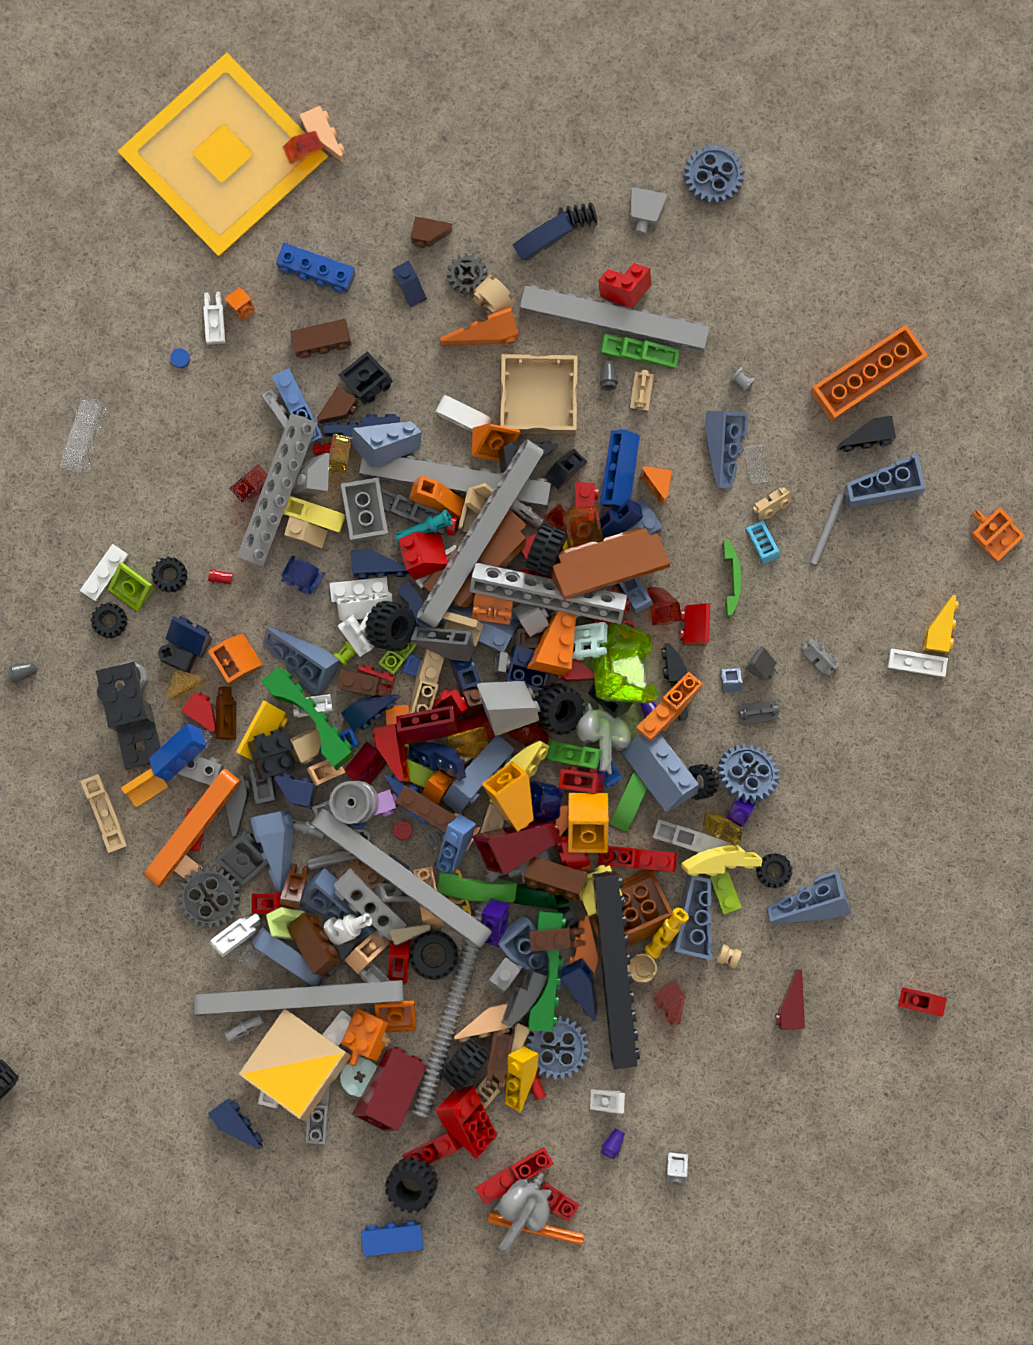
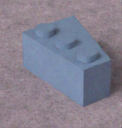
(386, 441)

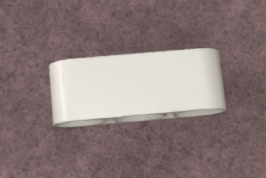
(461, 414)
(360, 604)

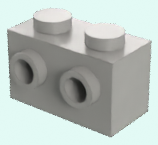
(532, 618)
(202, 769)

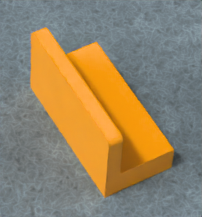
(144, 788)

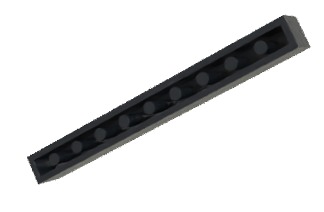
(615, 969)

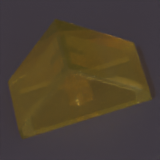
(339, 453)
(182, 682)
(470, 742)

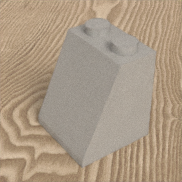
(508, 705)

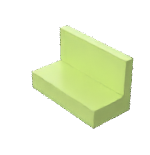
(280, 920)

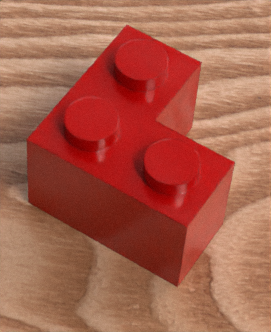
(627, 287)

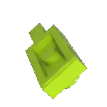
(725, 892)

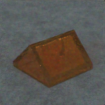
(582, 526)

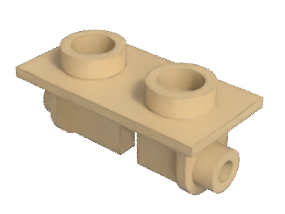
(641, 390)
(766, 509)

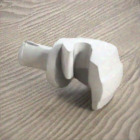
(343, 930)

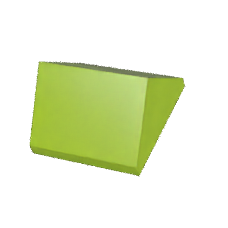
(130, 587)

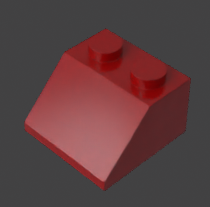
(423, 554)
(696, 625)

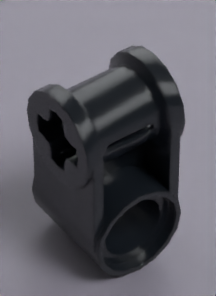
(180, 658)

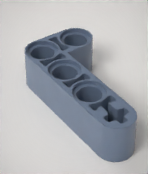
(285, 956)

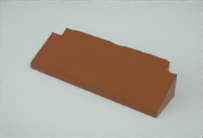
(500, 550)
(608, 562)

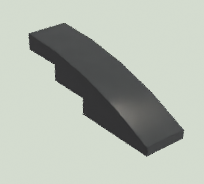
(407, 509)

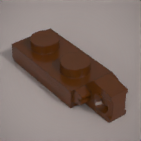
(225, 714)

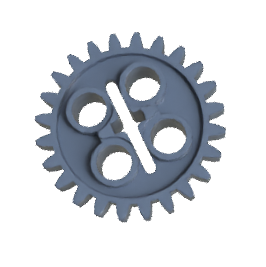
(706, 188)
(733, 762)
(556, 1066)

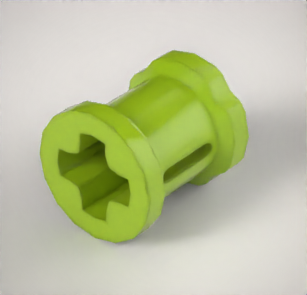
(345, 653)

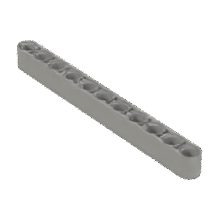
(480, 533)
(401, 878)
(298, 997)

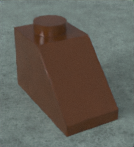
(429, 231)
(338, 407)

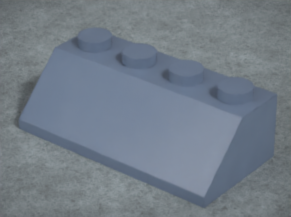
(661, 771)

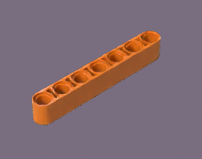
(192, 827)

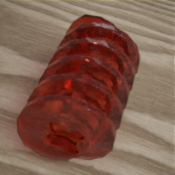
(529, 734)

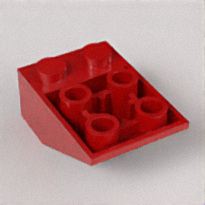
(467, 1120)

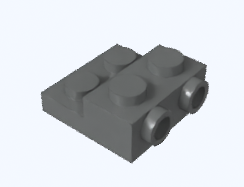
(242, 857)

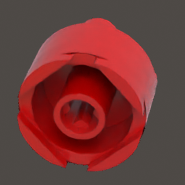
(576, 861)

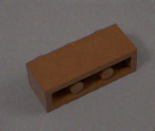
(321, 338)
(424, 808)
(555, 878)
(313, 944)

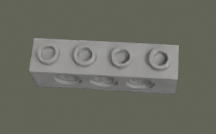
(351, 881)

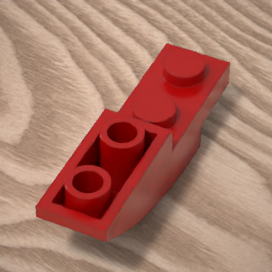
(639, 859)
(522, 1169)

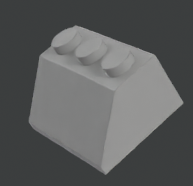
(364, 510)

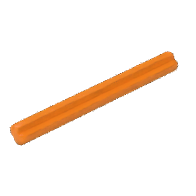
(547, 1231)

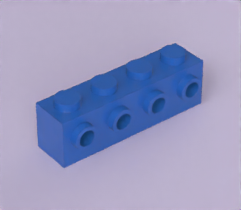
(315, 267)
(619, 468)

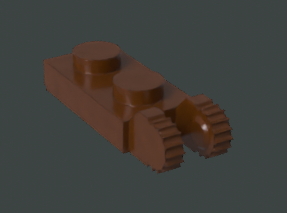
(362, 683)
(294, 887)
(554, 939)
(499, 1058)

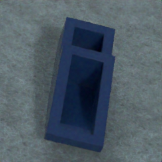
(542, 237)
(620, 520)
(412, 598)

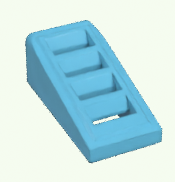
(765, 558)

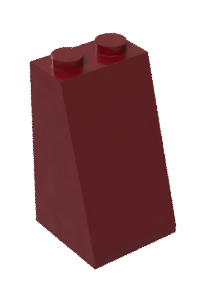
(508, 848)
(390, 1090)

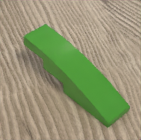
(639, 351)

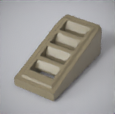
(401, 935)

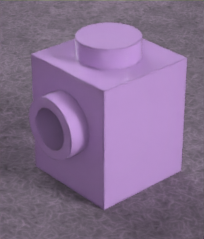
(386, 803)

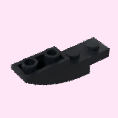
(674, 670)

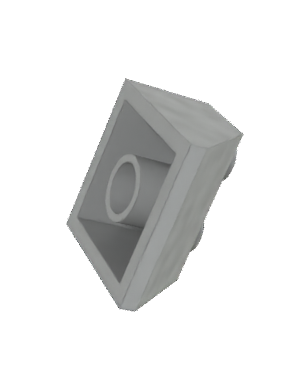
(313, 477)

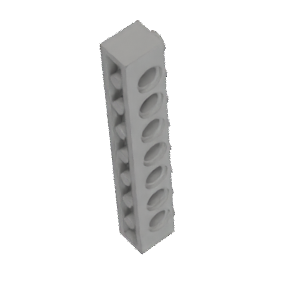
(276, 489)
(543, 593)

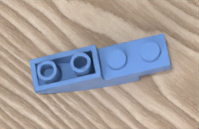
(293, 398)

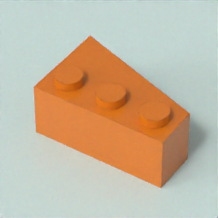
(556, 645)

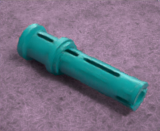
(432, 524)

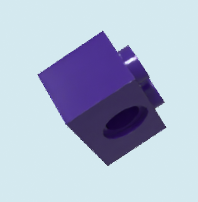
(496, 920)

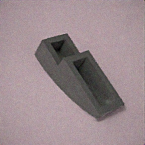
(523, 998)

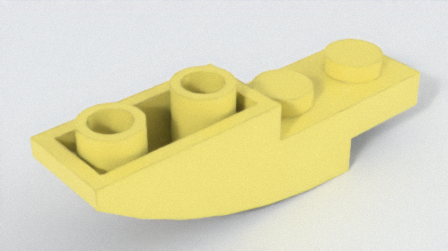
(314, 514)
(530, 758)
(716, 859)

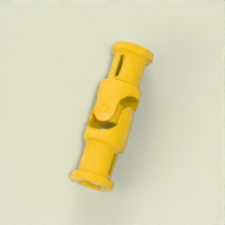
(666, 933)

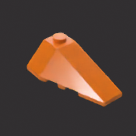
(497, 329)

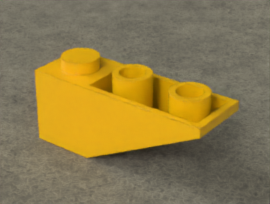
(939, 632)
(520, 1076)

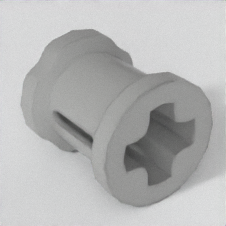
(742, 379)

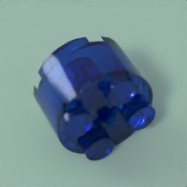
(302, 575)
(545, 801)

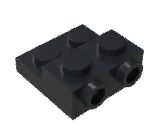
(366, 378)
(271, 753)

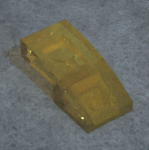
(721, 826)

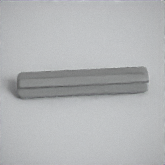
(329, 859)

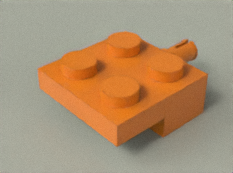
(996, 533)
(364, 1036)

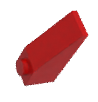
(392, 750)

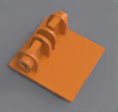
(491, 609)

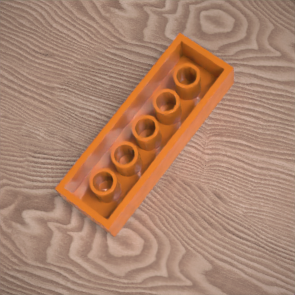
(868, 373)

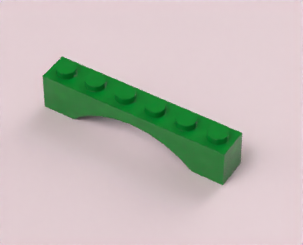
(283, 689)
(541, 1013)

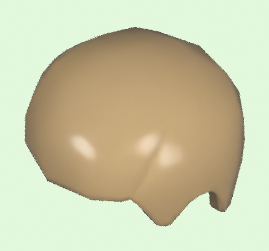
(642, 968)

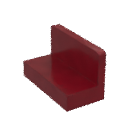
(365, 764)

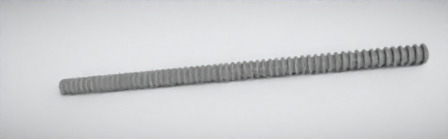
(450, 1014)

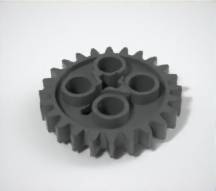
(193, 905)

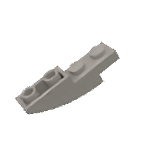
(686, 837)
(318, 1120)

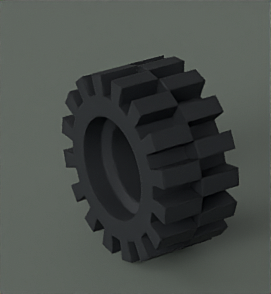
(169, 563)
(105, 609)
(709, 780)
(785, 874)

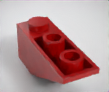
(435, 1148)

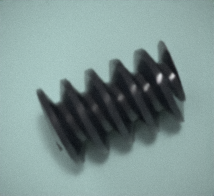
(580, 215)

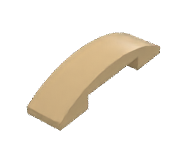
(104, 813)

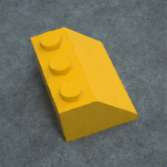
(266, 720)

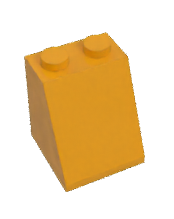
(511, 795)
(588, 823)

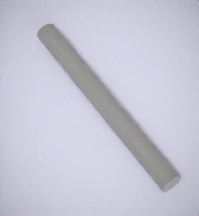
(827, 529)

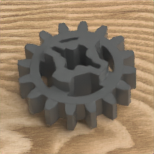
(472, 266)

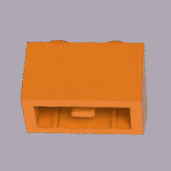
(235, 658)

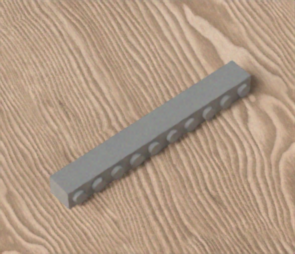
(614, 319)
(456, 479)

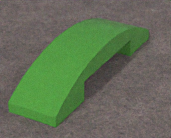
(730, 555)
(573, 755)
(629, 803)
(476, 889)

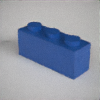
(177, 752)
(392, 1238)

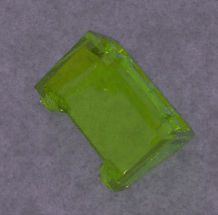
(621, 671)

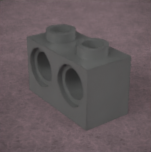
(263, 789)

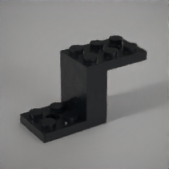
(128, 713)

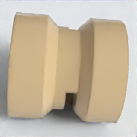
(725, 953)

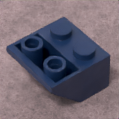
(188, 637)
(518, 670)
(297, 792)

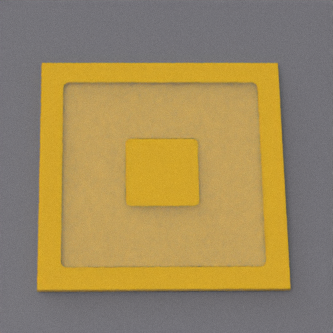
(220, 154)

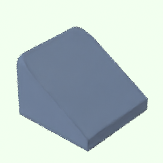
(731, 680)

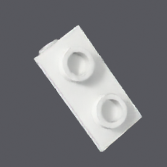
(355, 636)
(323, 704)

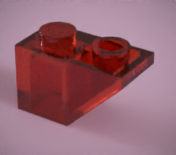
(250, 484)
(664, 608)
(672, 1000)

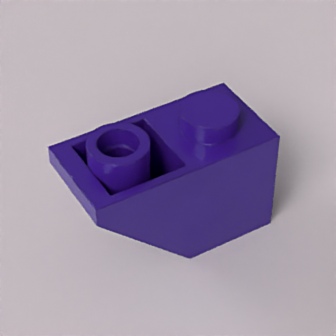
(740, 811)

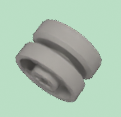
(353, 802)

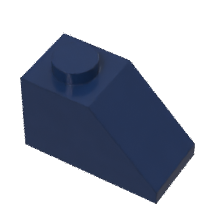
(409, 283)

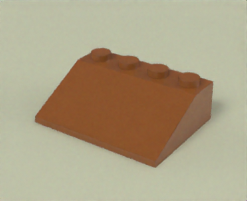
(644, 907)

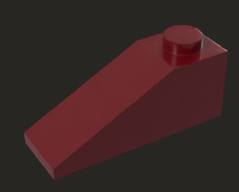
(792, 1006)

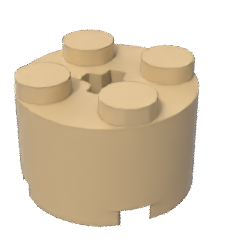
(492, 296)

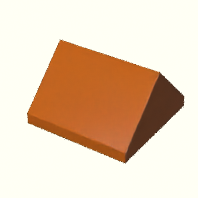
(490, 438)
(657, 481)
(398, 1014)

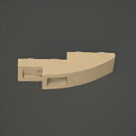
(426, 682)

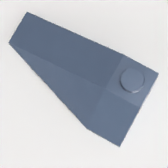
(321, 898)
(818, 902)
(516, 946)

